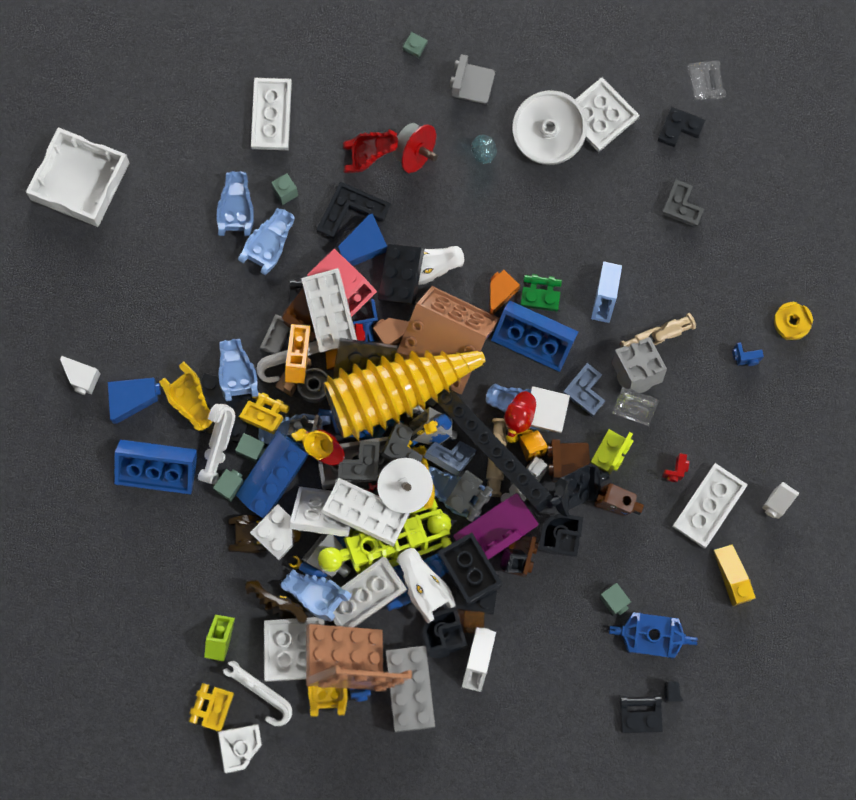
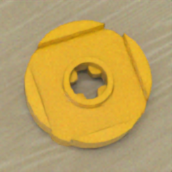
(790, 331)

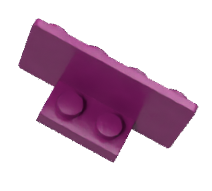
(501, 525)

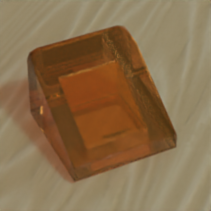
(473, 620)

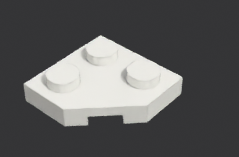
(274, 532)
(238, 746)

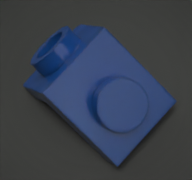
(751, 358)

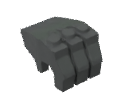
(304, 423)

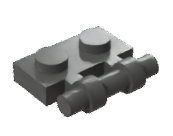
(464, 492)

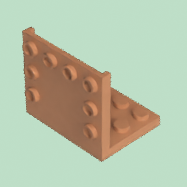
(446, 325)
(348, 659)

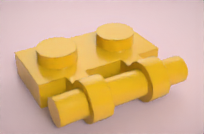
(262, 417)
(217, 709)

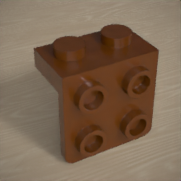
(299, 313)
(566, 458)

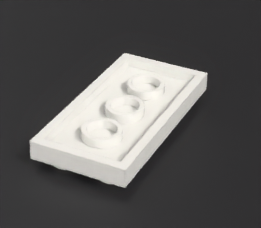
(271, 114)
(709, 505)
(369, 593)

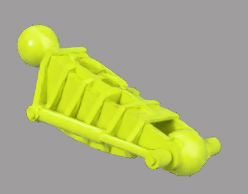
(438, 524)

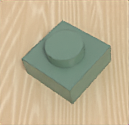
(415, 44)

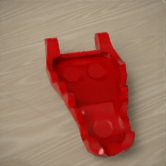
(369, 148)

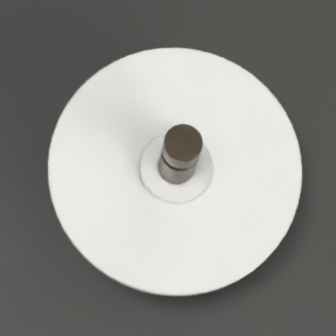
(405, 485)

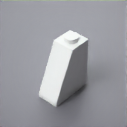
(479, 659)

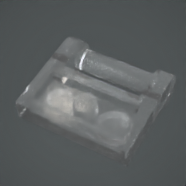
(701, 82)

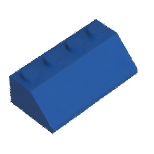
(534, 335)
(155, 466)
(272, 474)

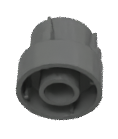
(313, 395)

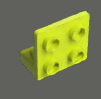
(610, 451)

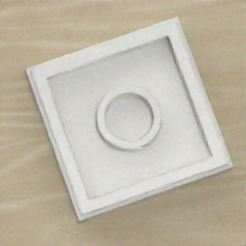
(550, 409)

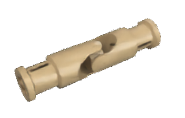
(668, 330)
(494, 474)

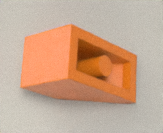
(501, 290)

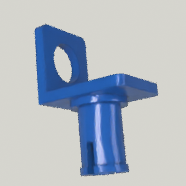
(367, 324)

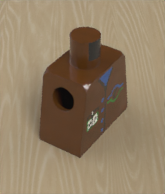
(618, 500)

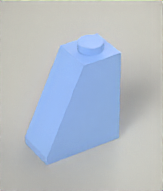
(606, 292)

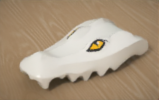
(439, 261)
(424, 586)

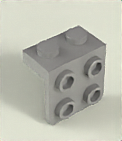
(471, 81)

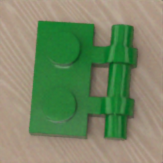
(541, 298)

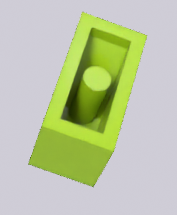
(219, 637)

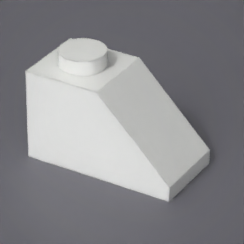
(81, 376)
(780, 500)

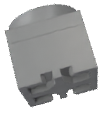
(639, 366)

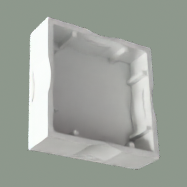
(78, 177)

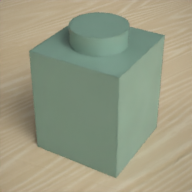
(284, 189)
(250, 448)
(229, 484)
(615, 600)

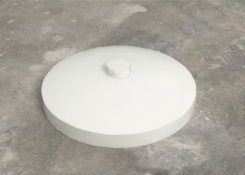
(549, 127)

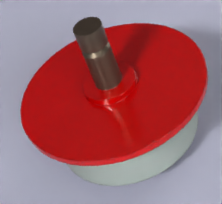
(415, 146)

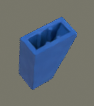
(363, 242)
(131, 397)

